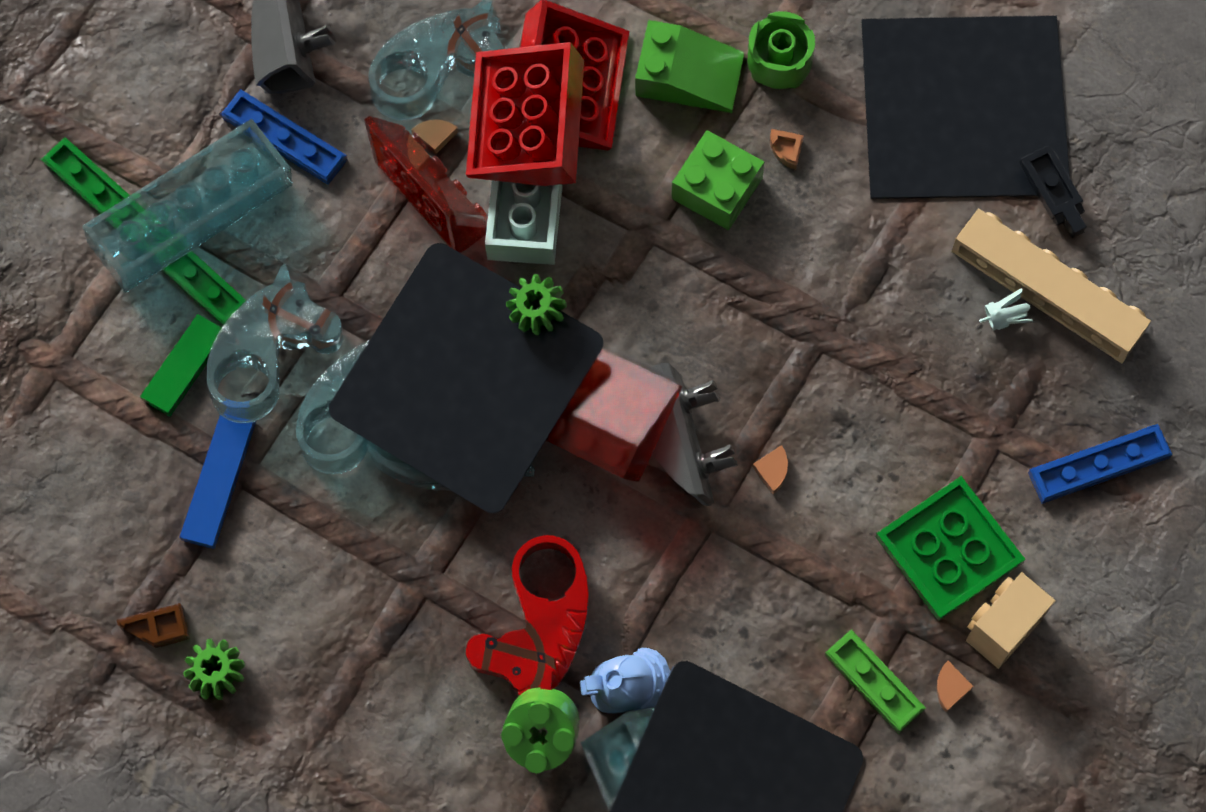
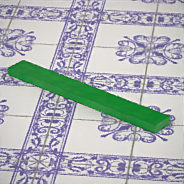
(103, 193)

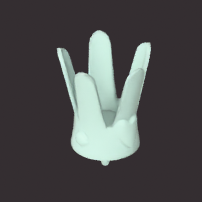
(1001, 317)

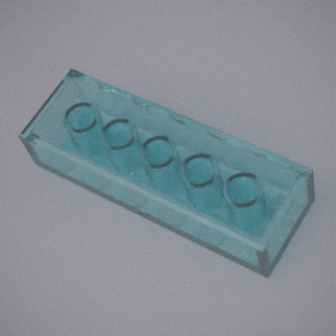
(188, 205)

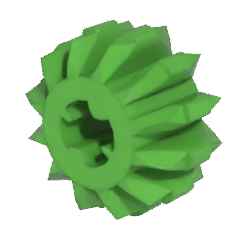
(523, 308)
(211, 657)

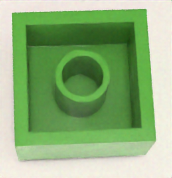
(717, 180)

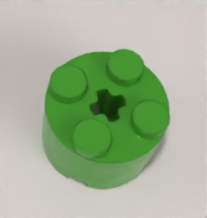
(780, 50)
(538, 748)

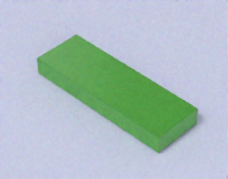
(875, 681)

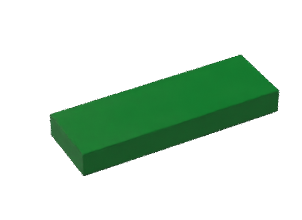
(181, 366)

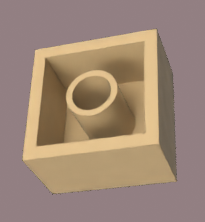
(1009, 620)

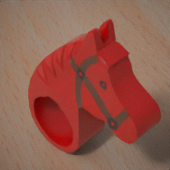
(552, 634)

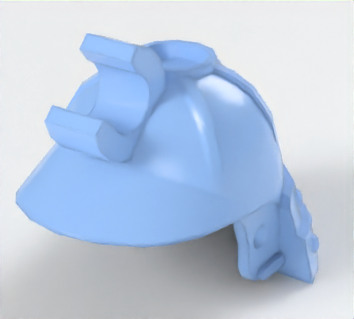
(627, 682)

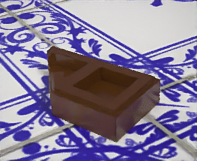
(158, 626)

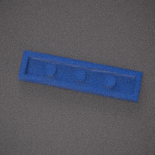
(287, 137)
(1099, 463)
(217, 482)

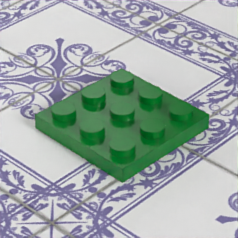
(950, 548)

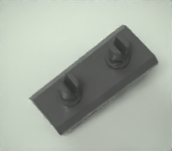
(283, 46)
(678, 444)

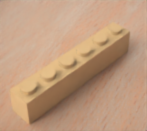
(1051, 285)

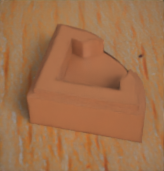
(435, 133)
(786, 147)
(773, 469)
(951, 686)

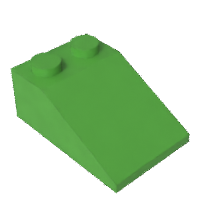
(687, 68)

